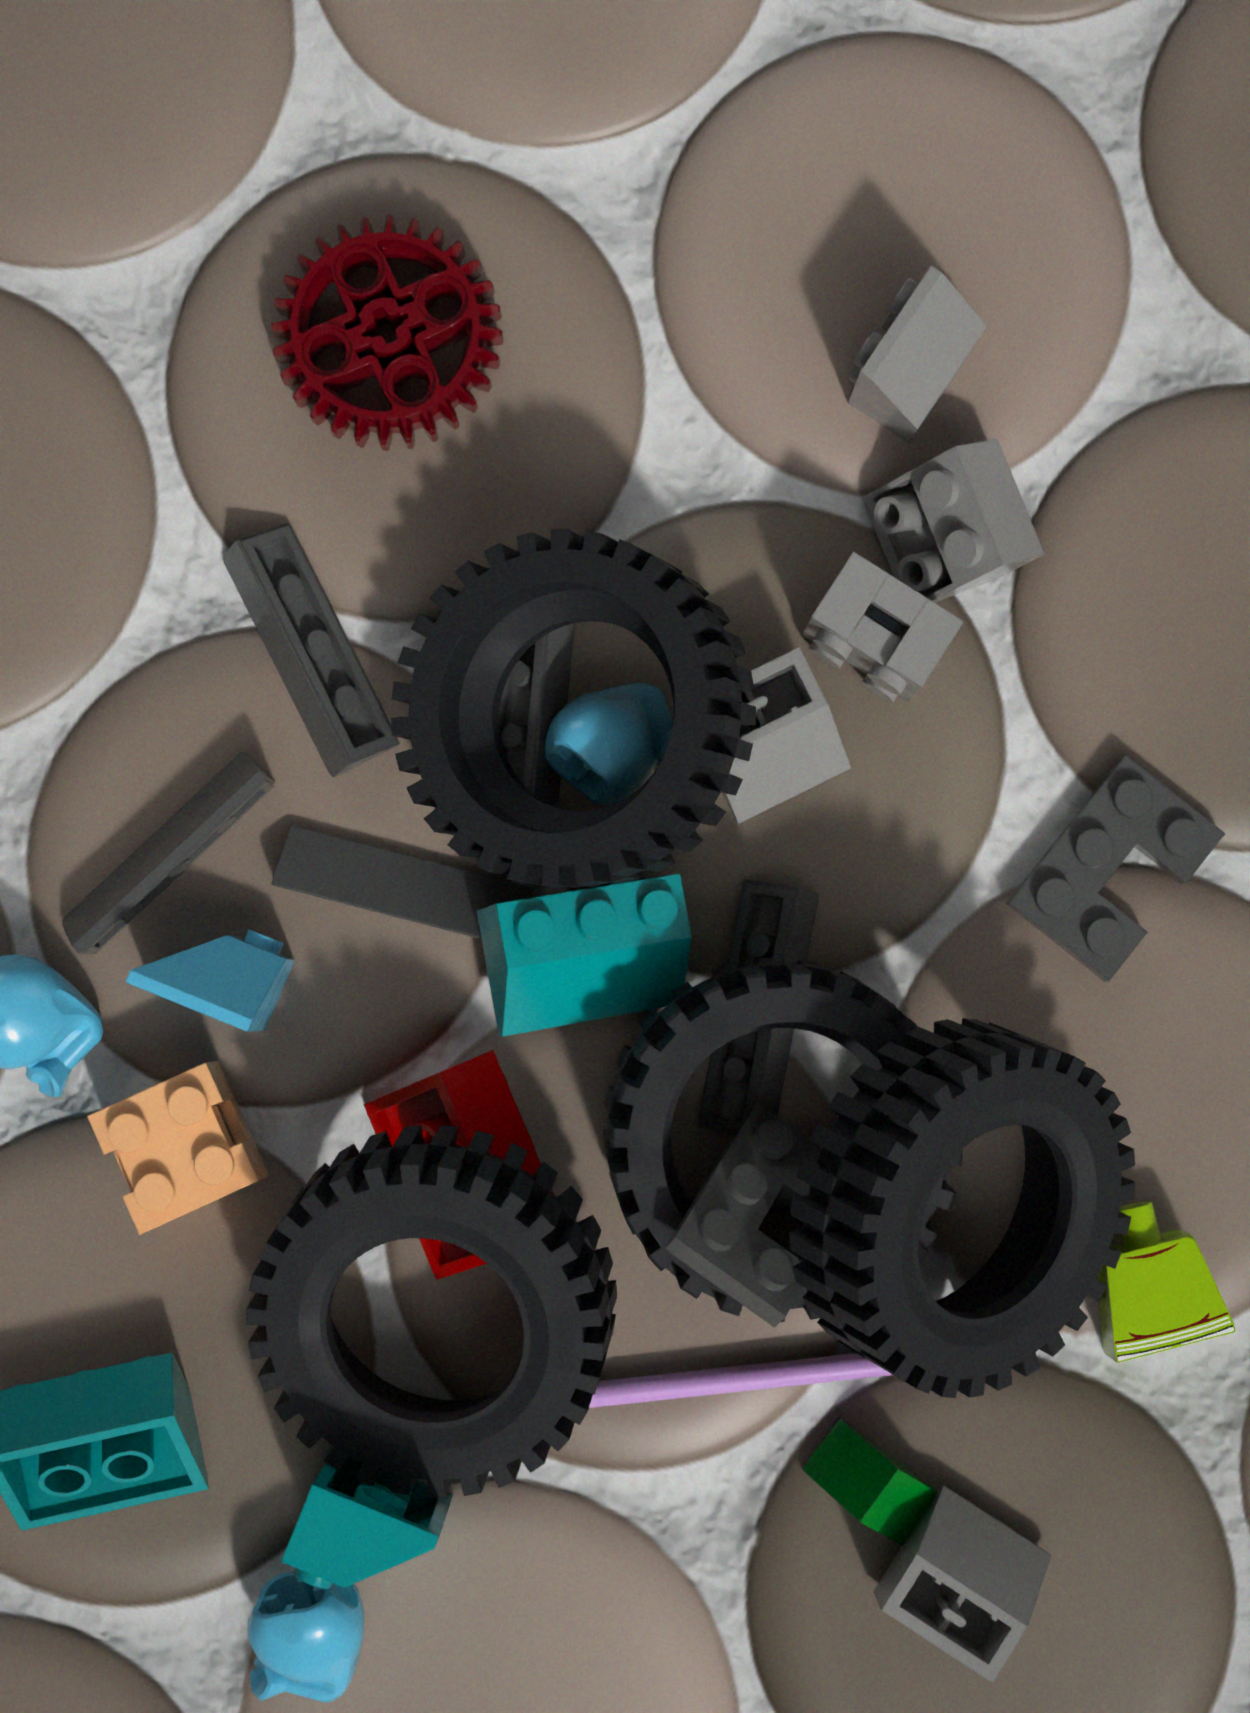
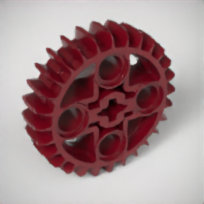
(407, 316)

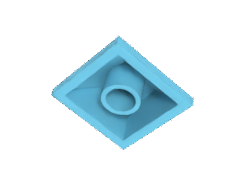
(222, 978)

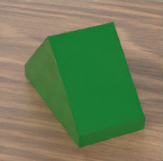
(869, 1482)

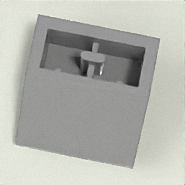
(918, 357)
(954, 522)
(792, 738)
(965, 1583)

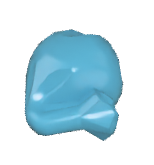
(610, 740)
(43, 1023)
(305, 1639)

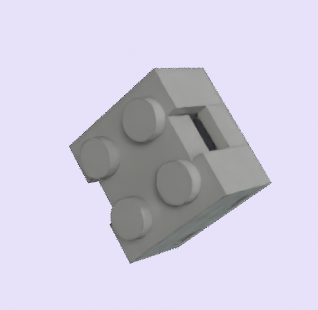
(880, 630)

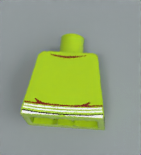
(1158, 1291)

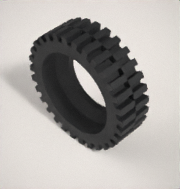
(461, 688)
(883, 1168)
(461, 1200)

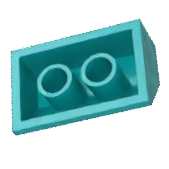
(585, 953)
(98, 1442)
(360, 1528)

